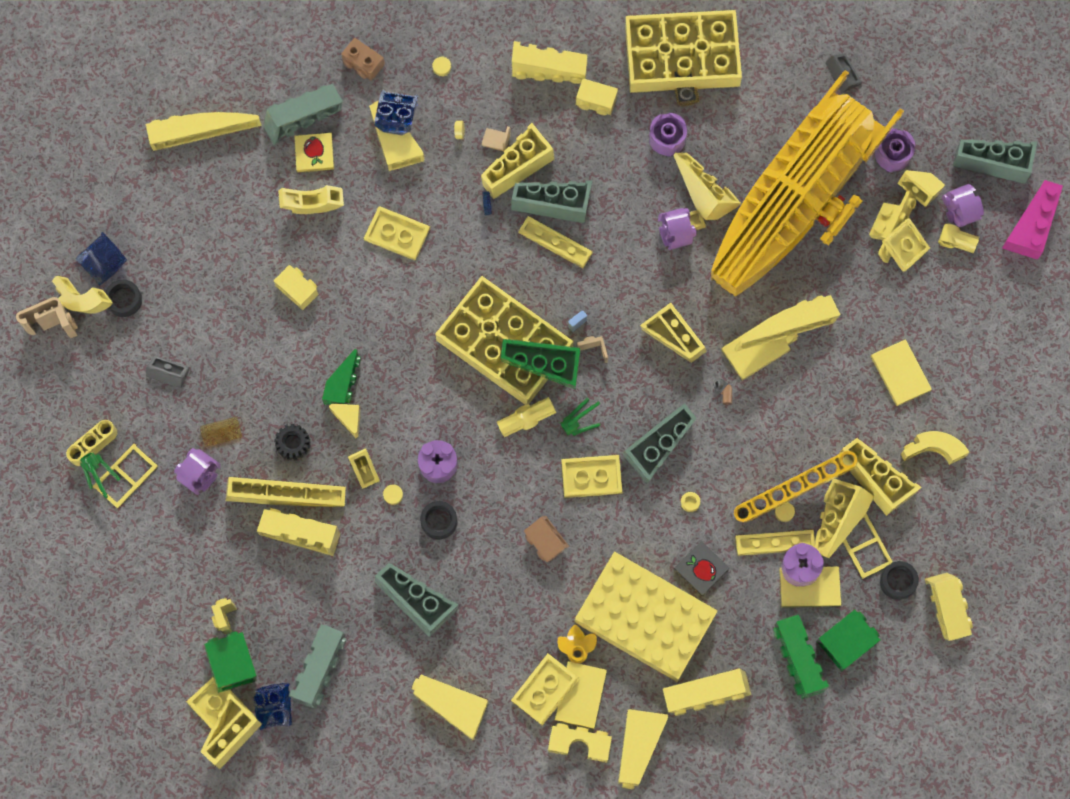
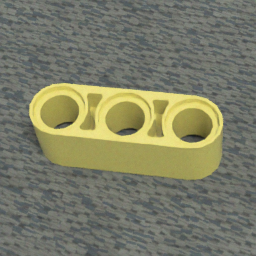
(95, 433)

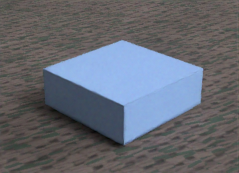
(577, 321)

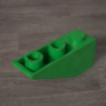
(339, 383)

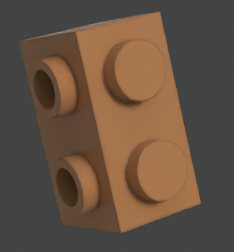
(362, 59)
(545, 539)

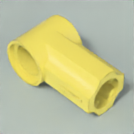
(953, 237)

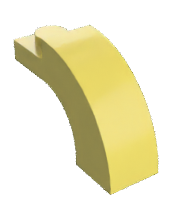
(311, 202)
(91, 302)
(939, 442)

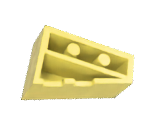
(673, 331)
(950, 606)
(230, 732)

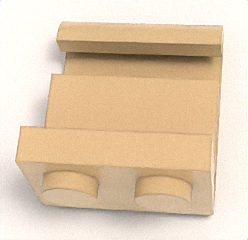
(47, 314)

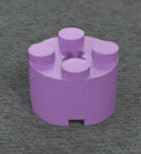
(659, 130)
(887, 155)
(963, 205)
(676, 228)
(447, 465)
(197, 471)
(806, 575)

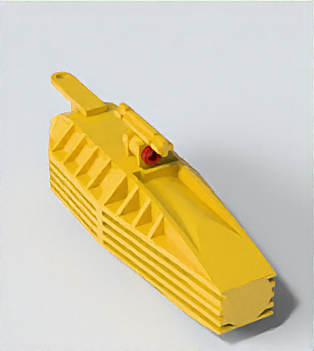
(800, 189)

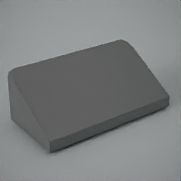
(837, 65)
(166, 371)

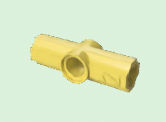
(526, 417)

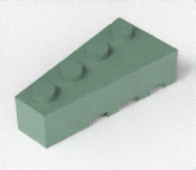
(301, 112)
(996, 158)
(553, 200)
(654, 447)
(418, 601)
(318, 667)

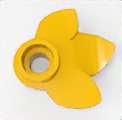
(577, 642)

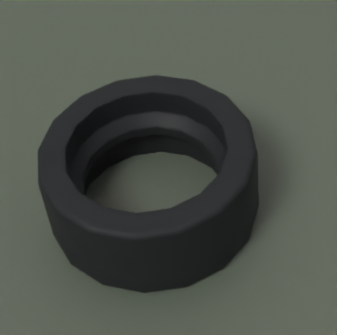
(134, 307)
(438, 534)
(903, 566)

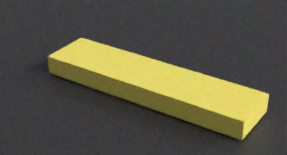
(555, 242)
(772, 542)

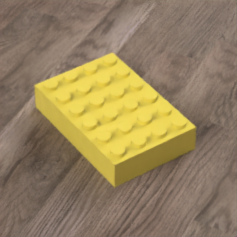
(679, 43)
(477, 335)
(645, 616)

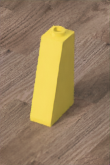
(398, 149)
(454, 705)
(640, 740)

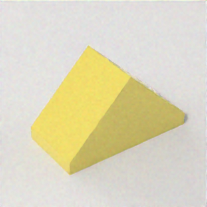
(348, 415)
(363, 468)

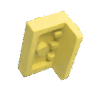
(220, 619)

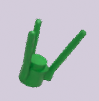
(571, 423)
(90, 463)

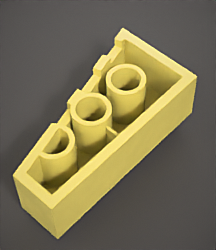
(548, 64)
(518, 162)
(879, 477)
(299, 531)
(706, 691)

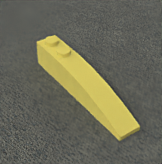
(195, 127)
(794, 320)
(284, 493)

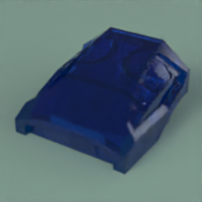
(395, 112)
(101, 259)
(273, 705)

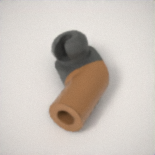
(725, 389)

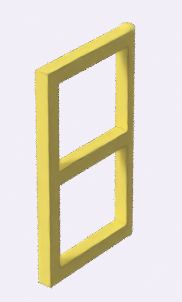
(135, 484)
(876, 539)

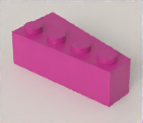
(1033, 227)

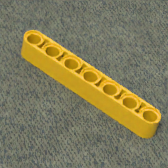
(806, 486)

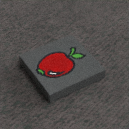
(701, 568)

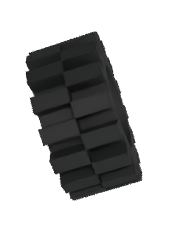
(292, 431)

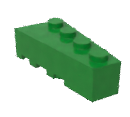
(545, 360)
(800, 657)

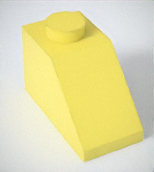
(922, 185)

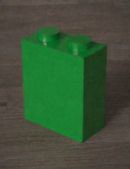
(848, 640)
(230, 661)

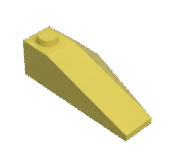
(706, 195)
(843, 510)

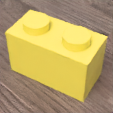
(596, 97)
(296, 287)

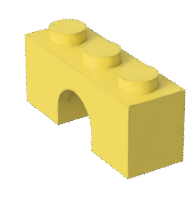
(597, 744)

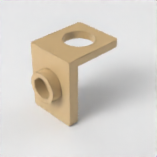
(496, 139)
(591, 342)

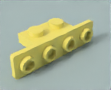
(889, 219)

